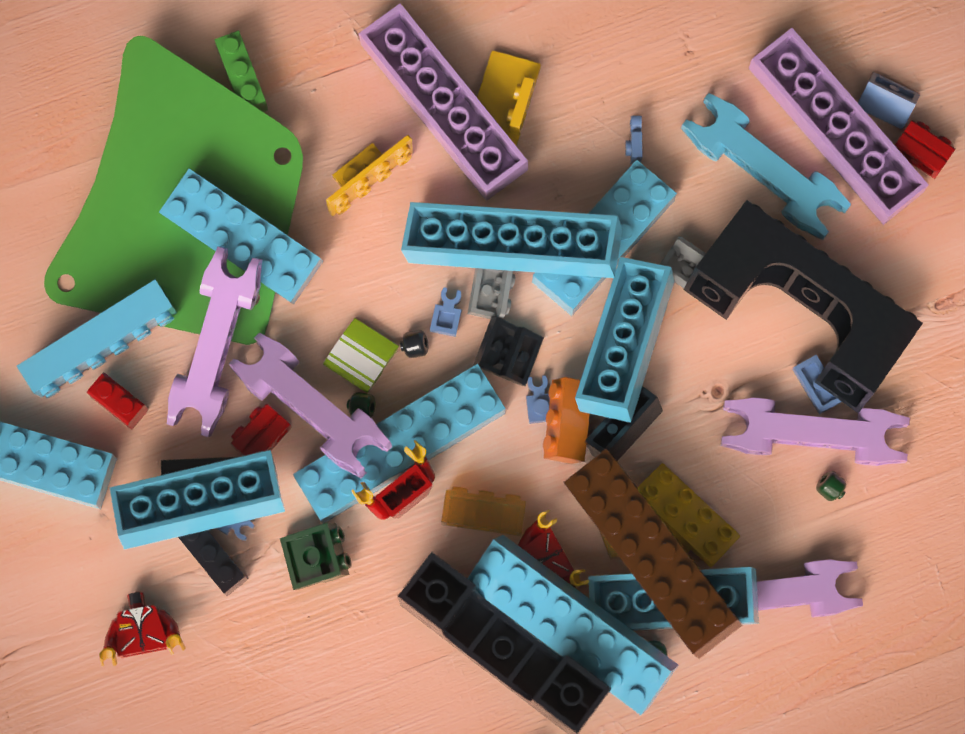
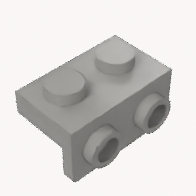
(683, 260)
(491, 293)

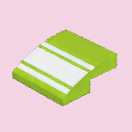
(360, 355)

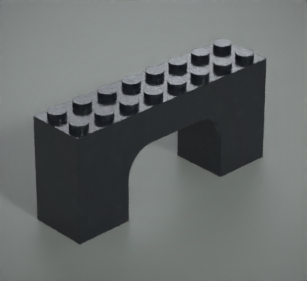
(866, 323)
(501, 647)

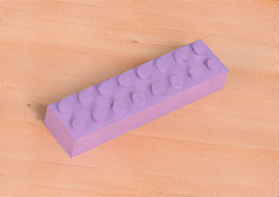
(443, 102)
(838, 126)

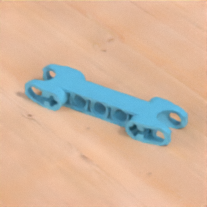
(730, 138)

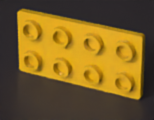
(508, 91)
(364, 171)
(688, 516)

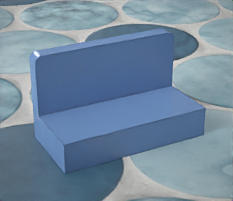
(888, 100)

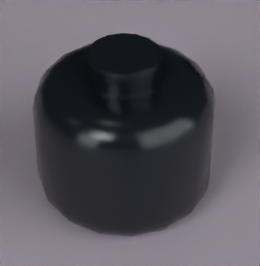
(414, 344)

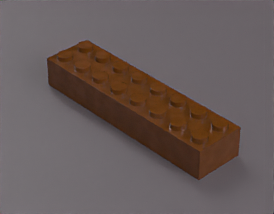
(653, 554)

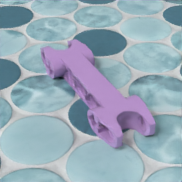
(227, 297)
(343, 433)
(860, 435)
(813, 589)

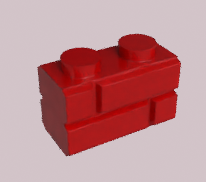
(924, 148)
(117, 400)
(261, 432)

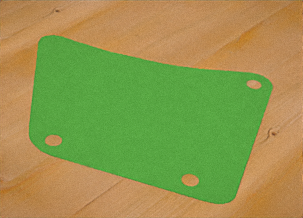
(162, 126)

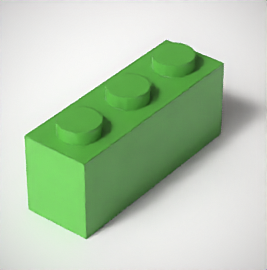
(240, 70)

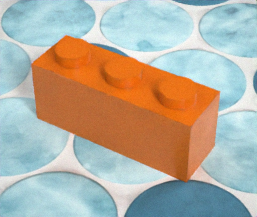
(565, 423)

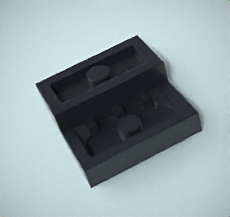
(508, 351)

